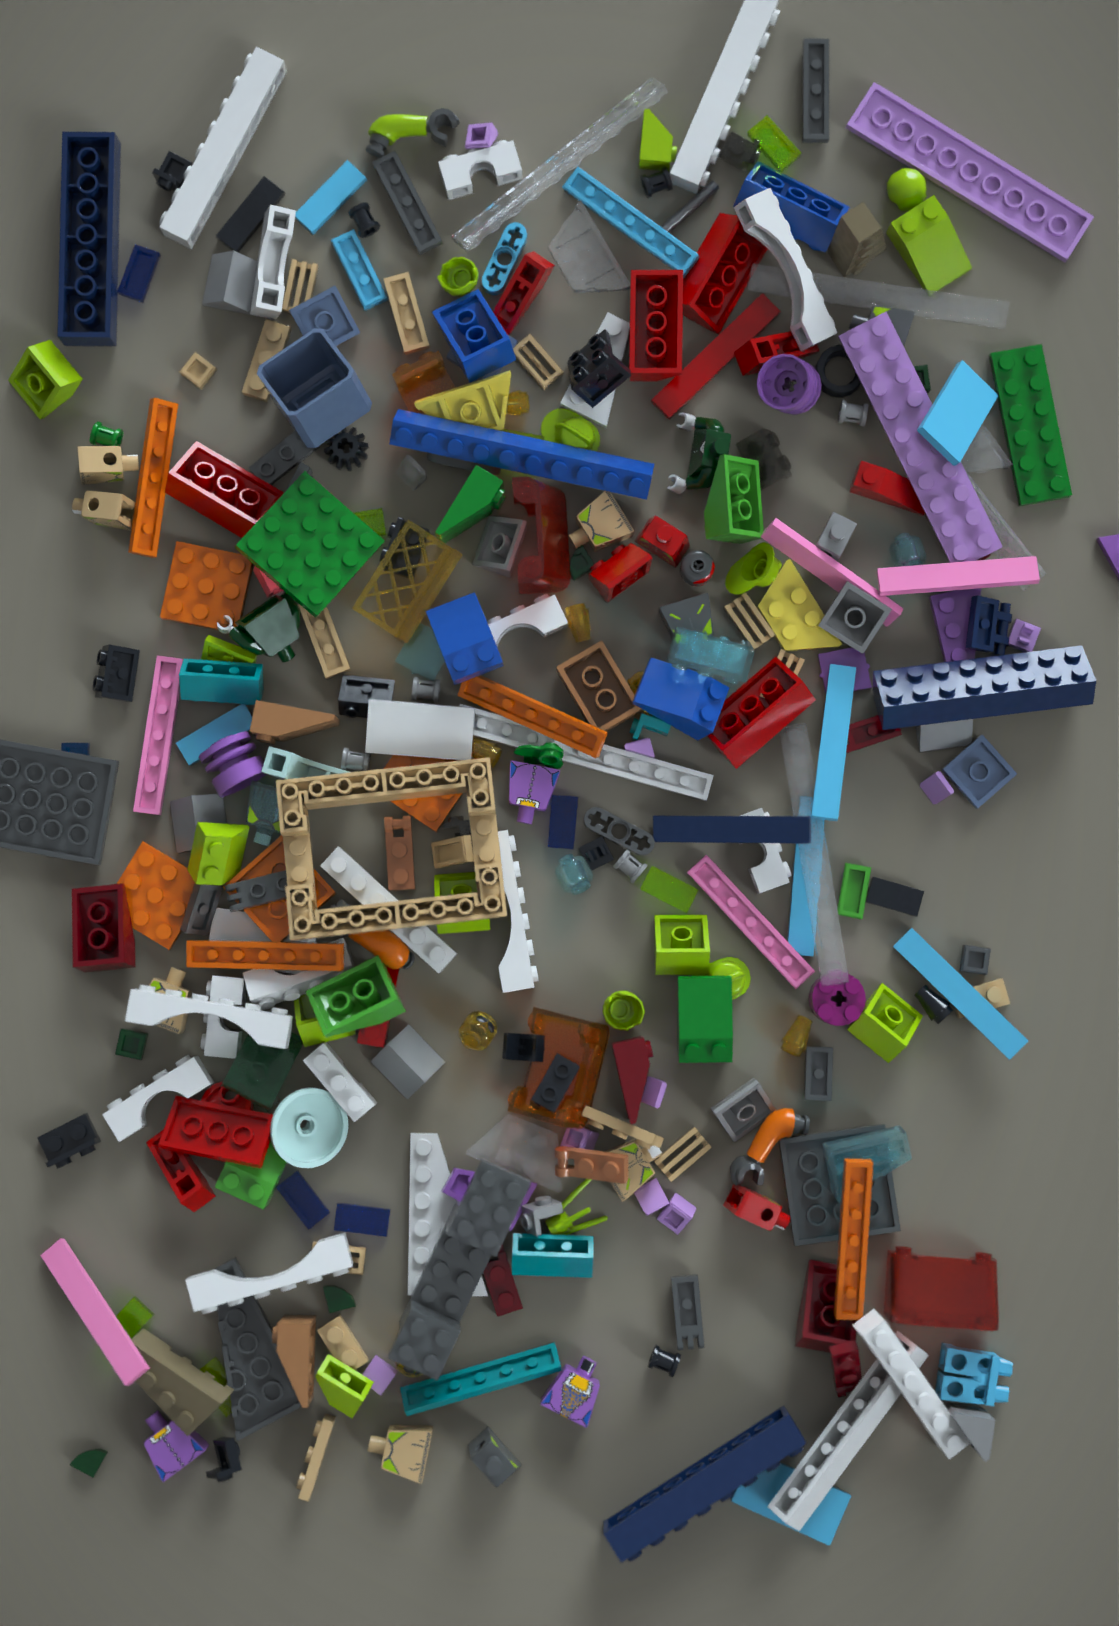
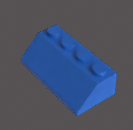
(809, 212)

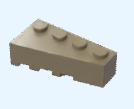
(856, 240)
(176, 1385)

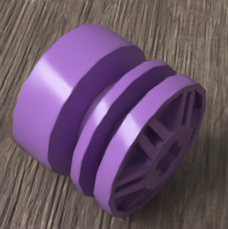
(776, 378)
(231, 759)

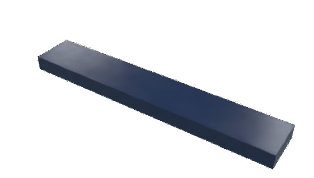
(732, 829)

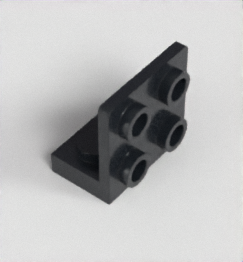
(595, 370)

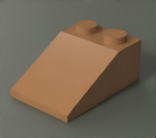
(282, 723)
(296, 1350)

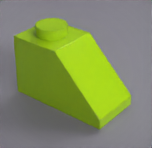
(656, 144)
(342, 1385)

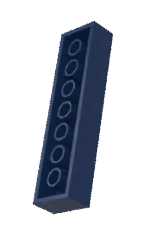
(89, 239)
(983, 687)
(703, 1484)

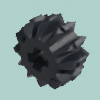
(338, 455)

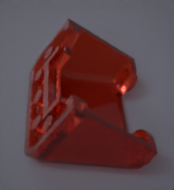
(551, 567)
(941, 1290)

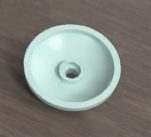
(320, 1137)

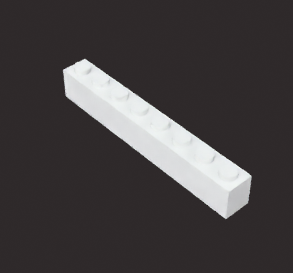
(722, 94)
(223, 147)
(840, 1442)

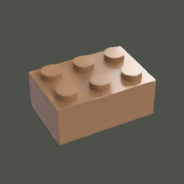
(598, 688)

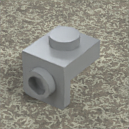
(542, 1208)

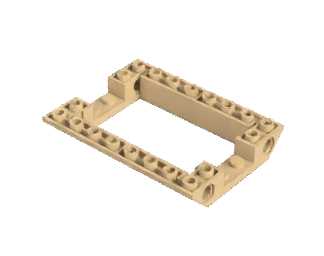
(383, 785)

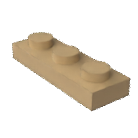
(406, 313)
(271, 341)
(326, 643)
(622, 1128)
(315, 1456)

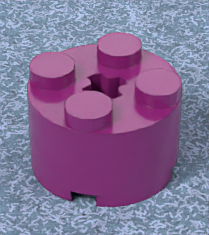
(847, 1010)

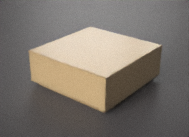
(198, 370)

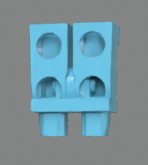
(977, 1379)

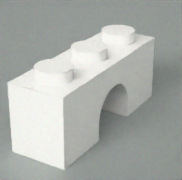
(499, 159)
(771, 871)
(219, 1039)
(339, 1082)

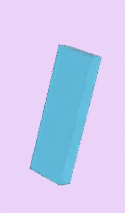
(330, 197)
(359, 269)
(228, 724)

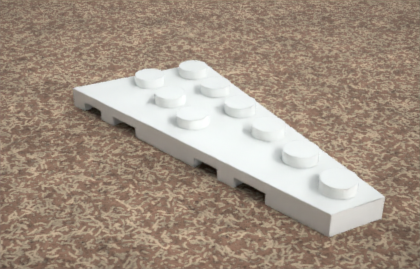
(427, 1204)

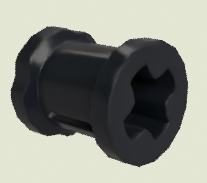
(656, 182)
(364, 220)
(664, 1360)

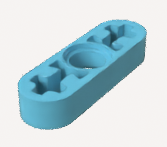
(501, 248)

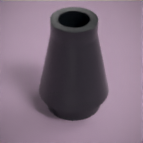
(933, 1004)

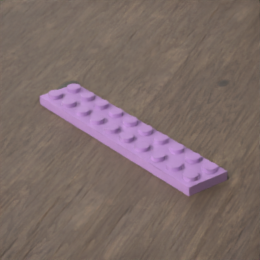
(969, 172)
(901, 407)

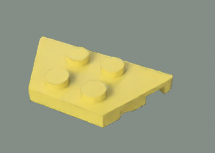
(476, 403)
(794, 613)

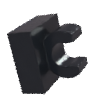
(596, 853)

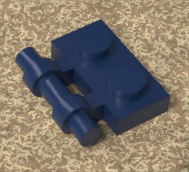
(983, 623)

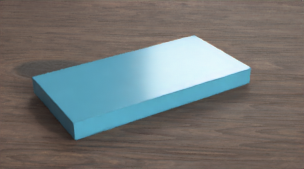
(957, 413)
(820, 1525)

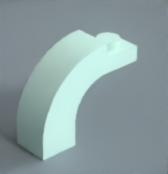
(290, 766)

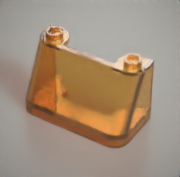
(576, 1040)

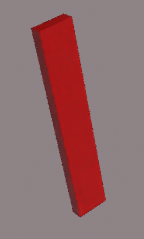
(715, 356)

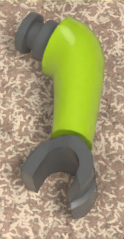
(395, 126)

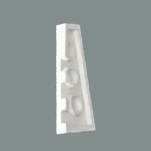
(618, 332)

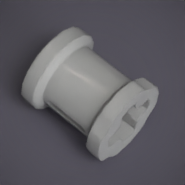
(853, 413)
(426, 689)
(355, 760)
(630, 866)

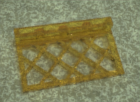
(426, 594)

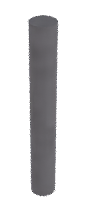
(692, 205)

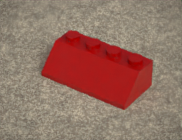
(720, 272)
(656, 324)
(220, 489)
(752, 721)

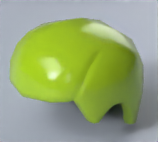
(906, 188)
(458, 276)
(623, 1010)

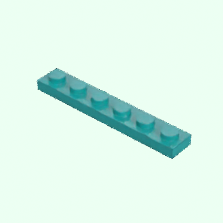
(480, 1379)

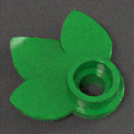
(547, 754)

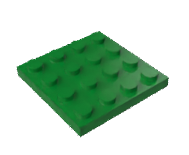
(309, 544)

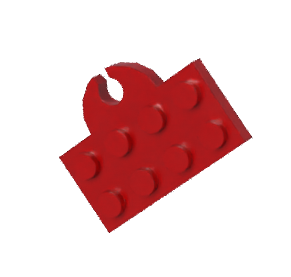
(218, 1128)

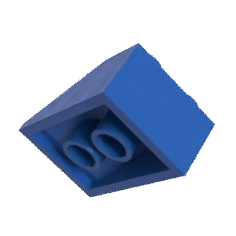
(474, 335)
(464, 638)
(681, 698)

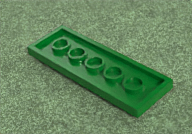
(1030, 425)

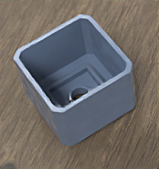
(314, 388)

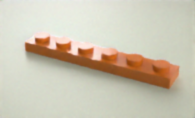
(153, 478)
(534, 715)
(265, 955)
(853, 1239)

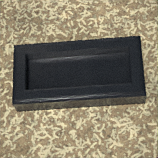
(894, 896)

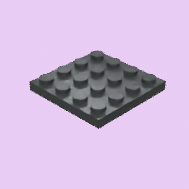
(809, 1192)

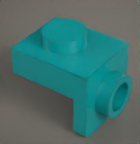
(650, 723)

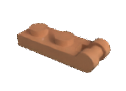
(399, 854)
(591, 1164)

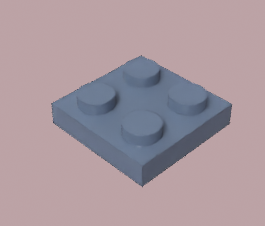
(328, 313)
(979, 771)

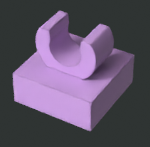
(1023, 635)

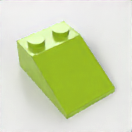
(929, 245)

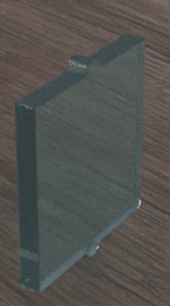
(422, 653)

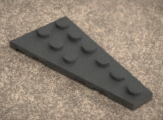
(252, 1364)

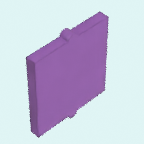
(846, 657)

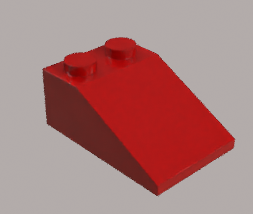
(620, 571)

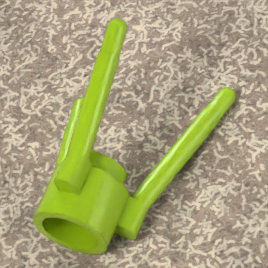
(562, 1224)

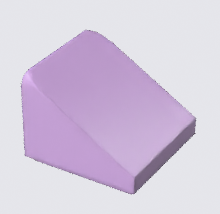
(480, 135)
(640, 747)
(936, 787)
(653, 1092)
(580, 1138)
(651, 1196)
(677, 1213)
(380, 1373)

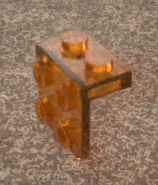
(422, 379)

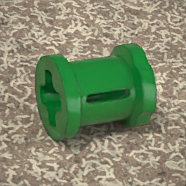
(105, 435)

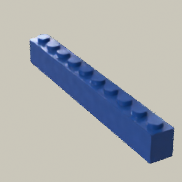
(521, 454)

